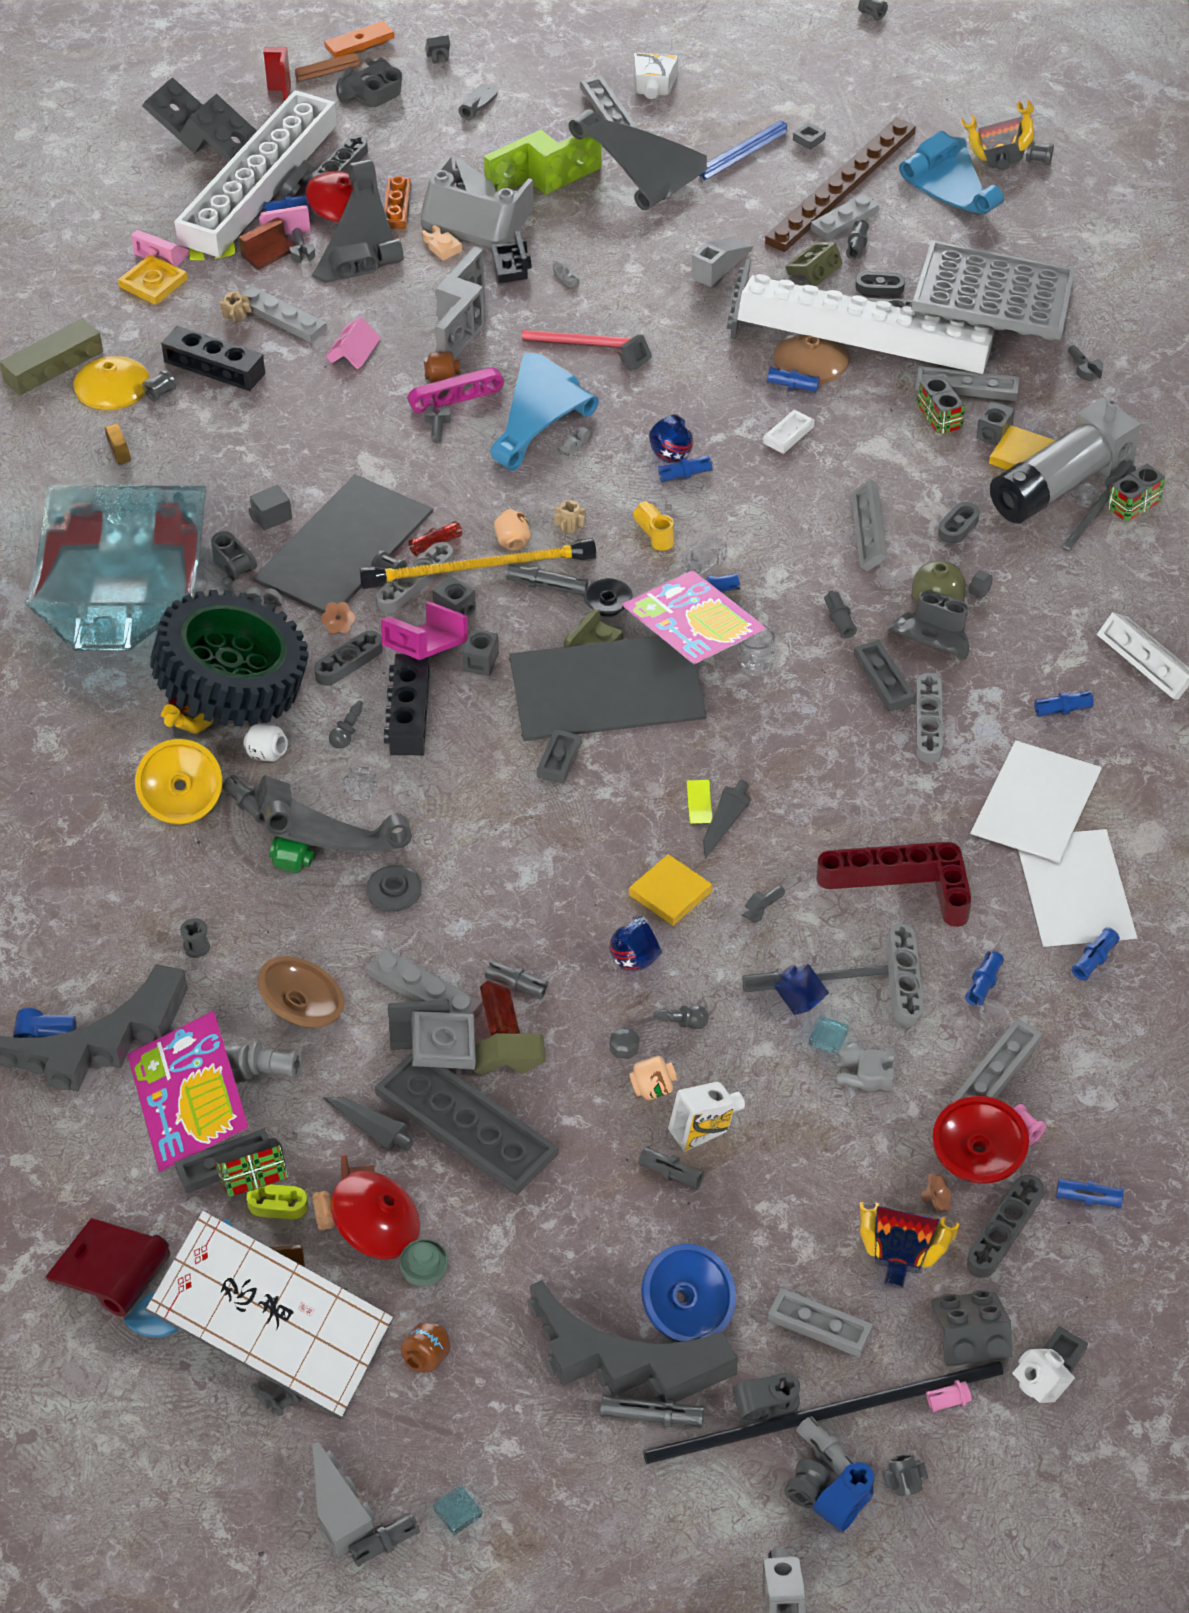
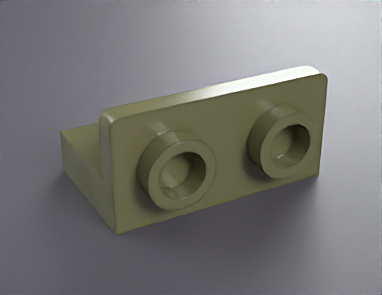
(816, 262)
(592, 631)

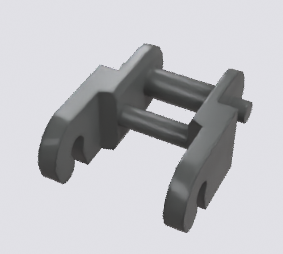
(268, 1400)

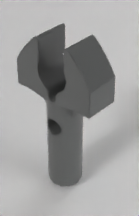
(301, 247)
(1086, 367)
(437, 420)
(759, 901)

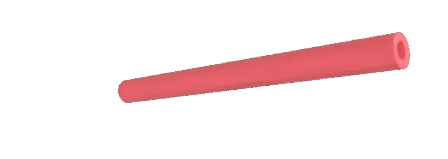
(574, 338)

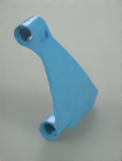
(947, 173)
(540, 398)

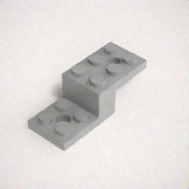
(460, 304)

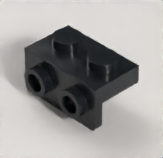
(511, 259)

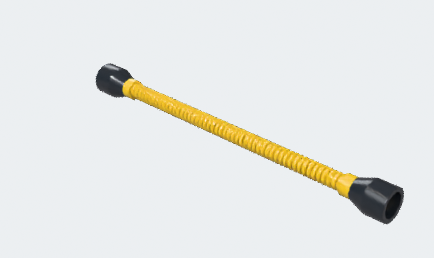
(374, 576)

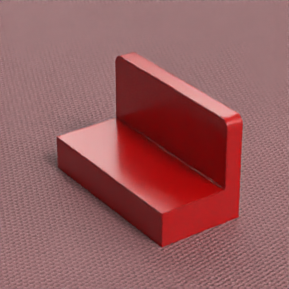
(277, 70)

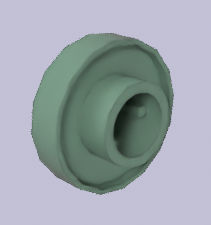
(423, 1262)

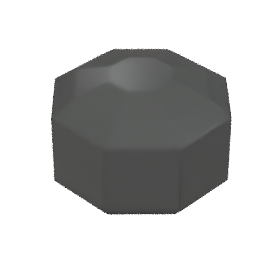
(980, 584)
(624, 1043)

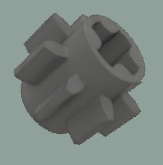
(905, 1475)

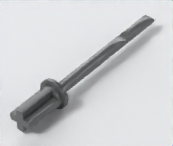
(1123, 470)
(766, 981)

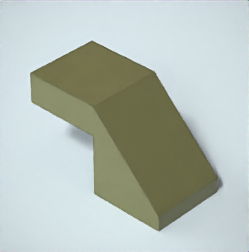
(517, 1051)

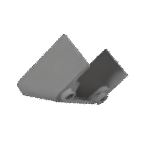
(473, 215)

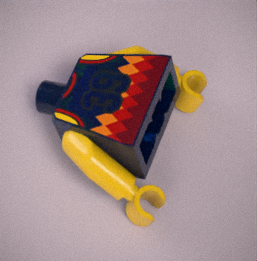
(903, 1240)

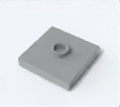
(443, 1040)

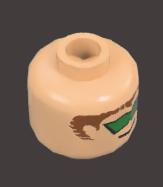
(512, 530)
(653, 1078)

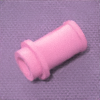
(949, 1396)

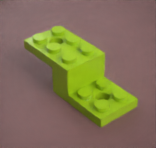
(544, 161)

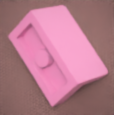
(292, 217)
(148, 244)
(354, 343)

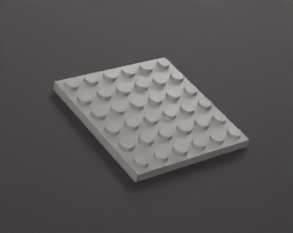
(994, 290)

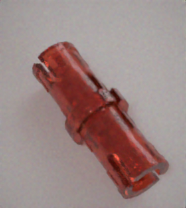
(434, 536)

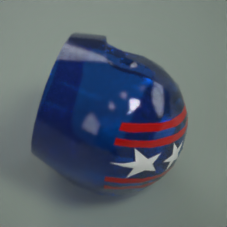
(671, 439)
(634, 945)

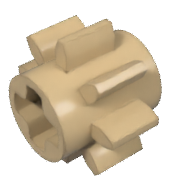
(235, 306)
(569, 516)

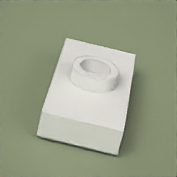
(788, 431)

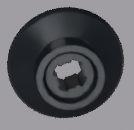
(607, 596)

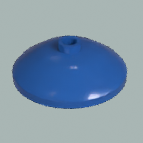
(701, 1280)

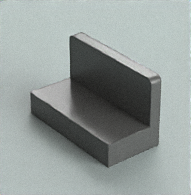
(401, 1023)

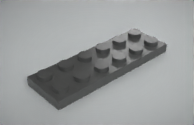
(468, 1123)

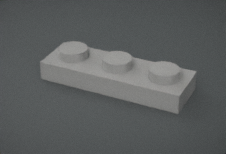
(844, 217)
(820, 1322)

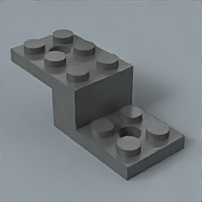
(199, 123)

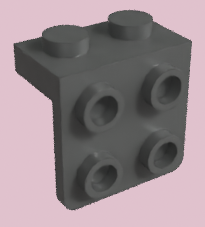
(973, 1327)

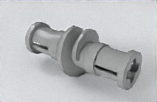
(256, 1059)

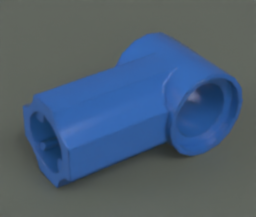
(33, 1024)

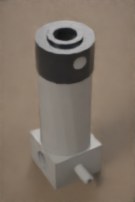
(1097, 444)

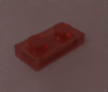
(499, 1009)

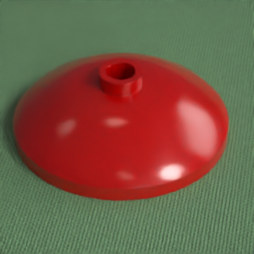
(329, 194)
(982, 1124)
(374, 1214)

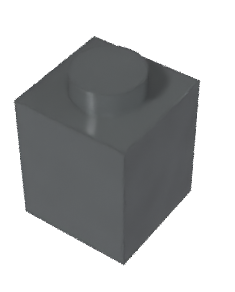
(270, 507)

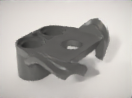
(380, 87)
(940, 616)

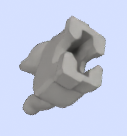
(874, 1067)

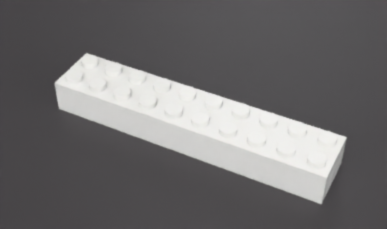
(255, 174)
(865, 323)

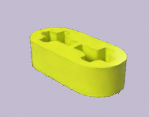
(277, 1202)

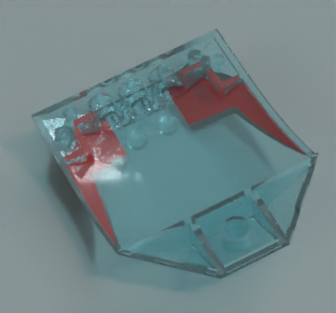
(114, 560)

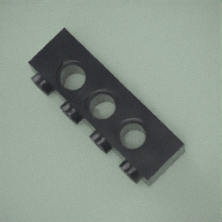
(213, 358)
(408, 705)

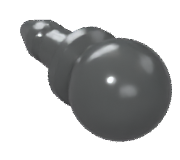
(341, 736)
(693, 1017)

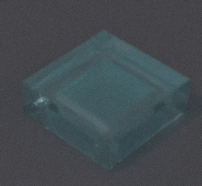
(828, 1035)
(457, 1510)

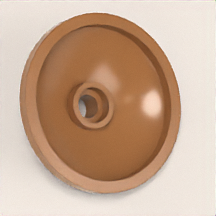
(812, 356)
(300, 992)

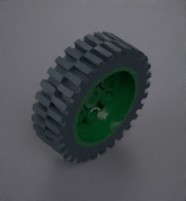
(229, 657)

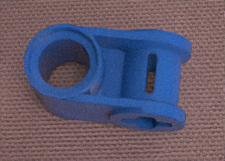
(843, 1500)

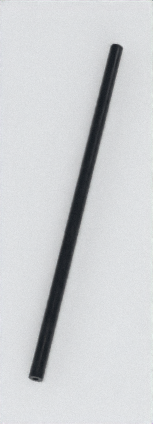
(820, 1413)

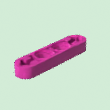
(455, 386)

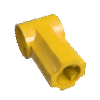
(657, 526)

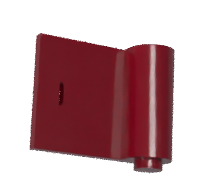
(111, 1264)

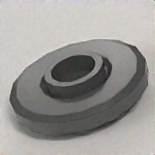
(394, 888)

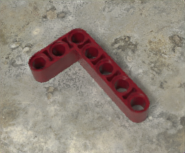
(902, 865)

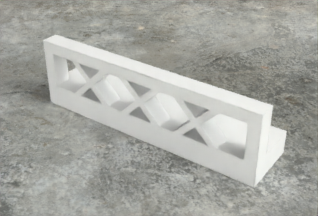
(1146, 654)

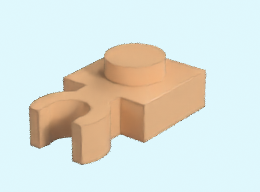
(442, 244)

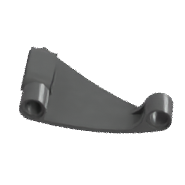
(651, 161)
(363, 233)
(304, 825)

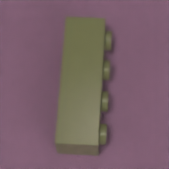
(51, 356)

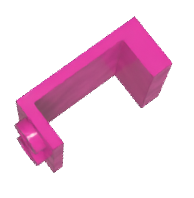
(441, 632)

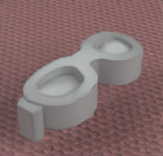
(562, 272)
(573, 443)
(269, 595)

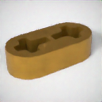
(117, 444)

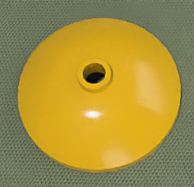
(110, 382)
(175, 762)

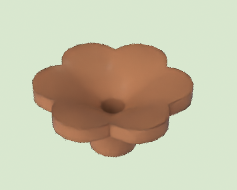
(340, 624)
(937, 1193)

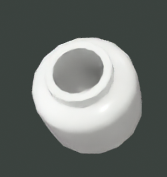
(265, 742)

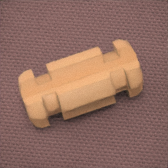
(322, 1210)

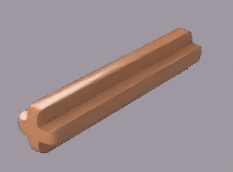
(327, 67)

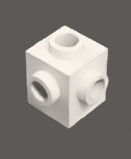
(1043, 1375)

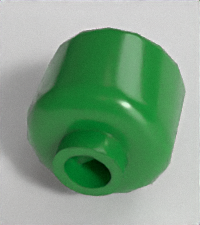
(290, 855)

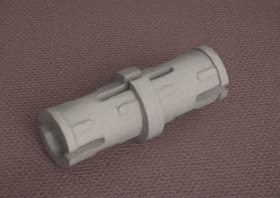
(826, 1446)

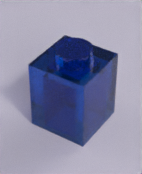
(800, 988)

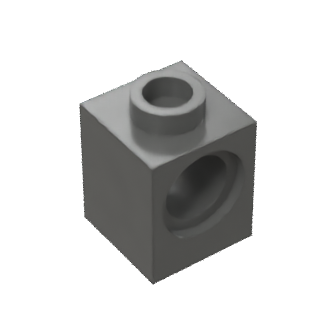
(994, 422)
(455, 596)
(480, 652)

